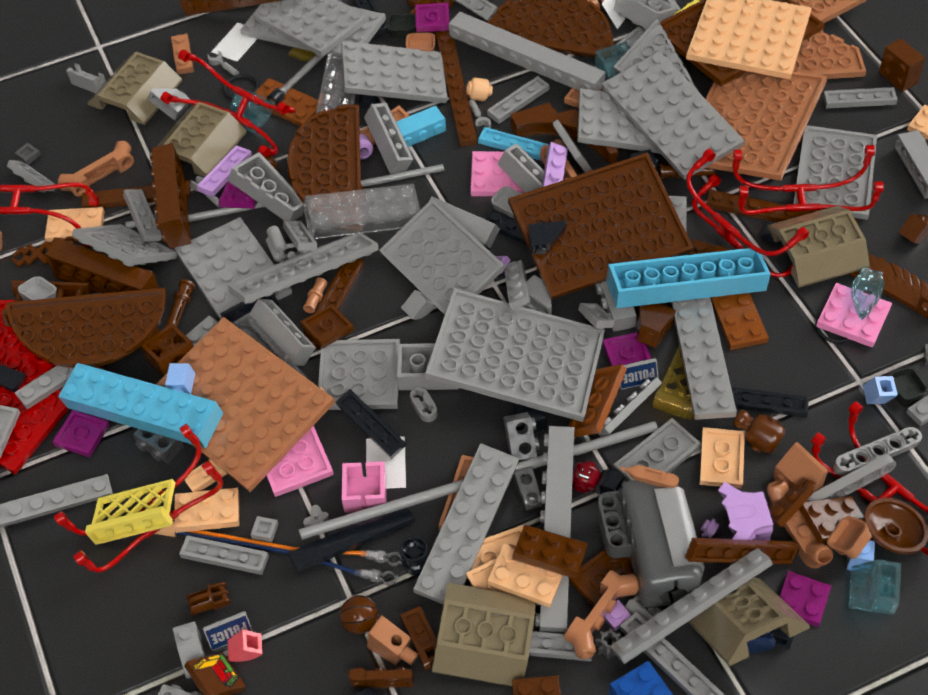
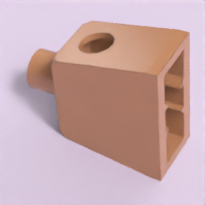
(390, 642)

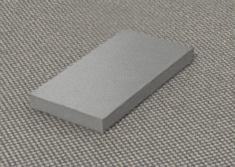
(661, 450)

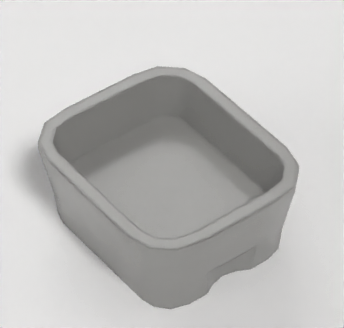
(500, 200)
(36, 289)

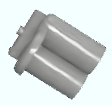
(277, 244)

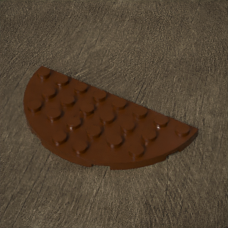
(559, 25)
(326, 153)
(87, 327)

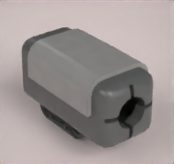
(655, 534)

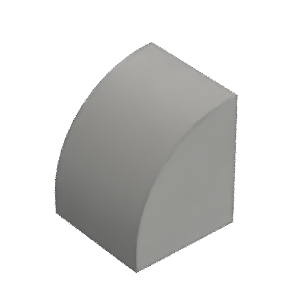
(417, 305)

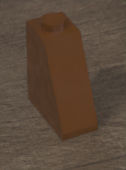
(653, 323)

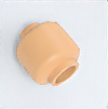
(479, 89)

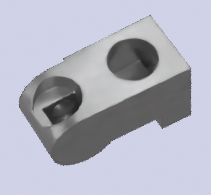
(527, 488)

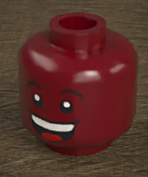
(585, 476)

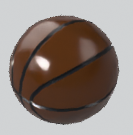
(359, 615)

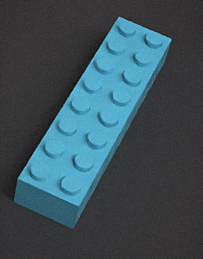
(687, 277)
(140, 404)

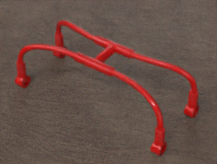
(281, 107)
(878, 188)
(17, 189)
(729, 232)
(208, 467)
(895, 487)

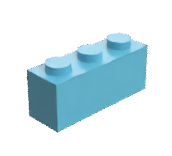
(422, 125)

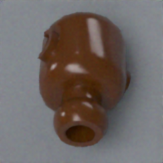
(762, 432)

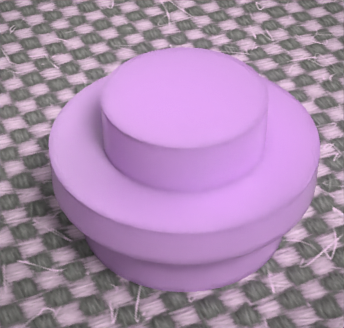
(709, 528)

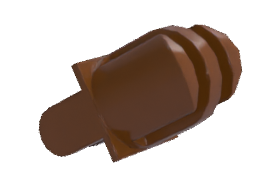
(205, 599)

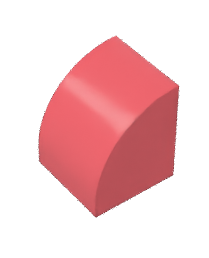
(244, 646)

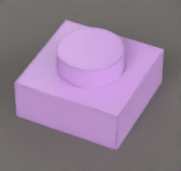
(617, 616)

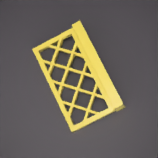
(134, 521)

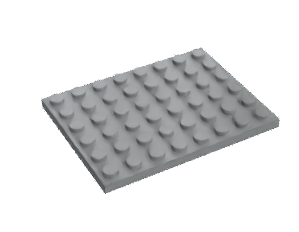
(516, 355)

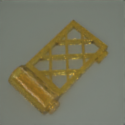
(676, 400)

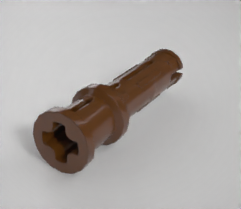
(668, 171)
(181, 299)

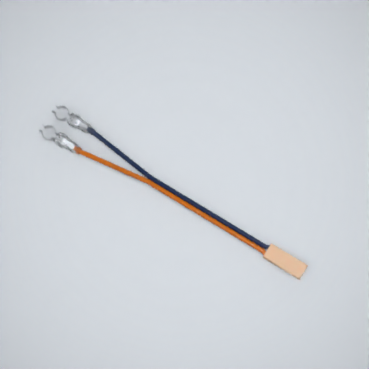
(372, 575)

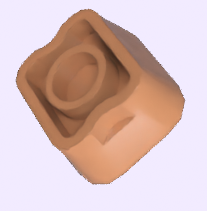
(421, 41)
(849, 537)

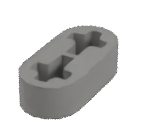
(426, 403)

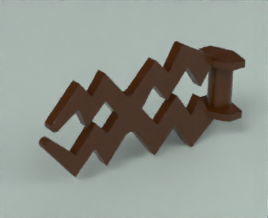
(37, 253)

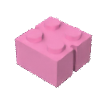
(362, 491)

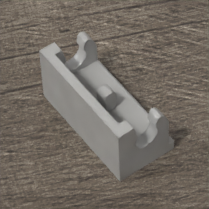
(85, 80)

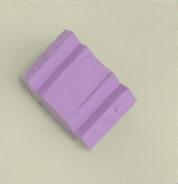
(747, 513)

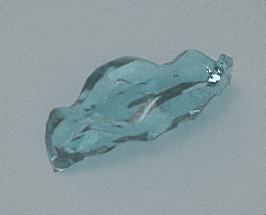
(871, 281)

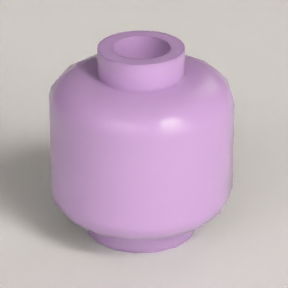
(366, 147)

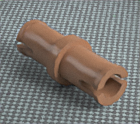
(315, 295)

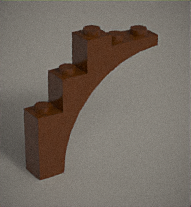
(540, 121)

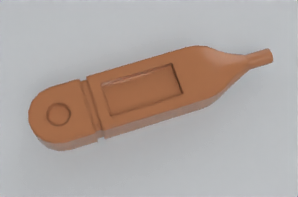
(652, 476)

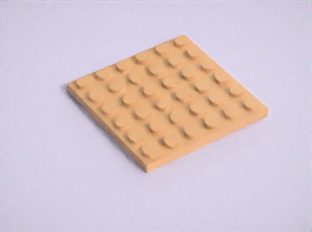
(750, 35)

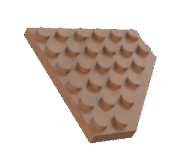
(829, 57)

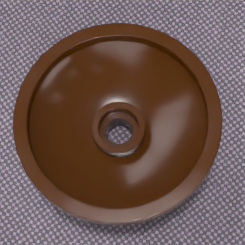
(896, 526)

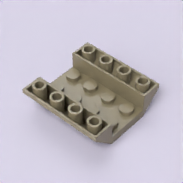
(131, 86)
(204, 137)
(829, 251)
(743, 617)
(484, 635)

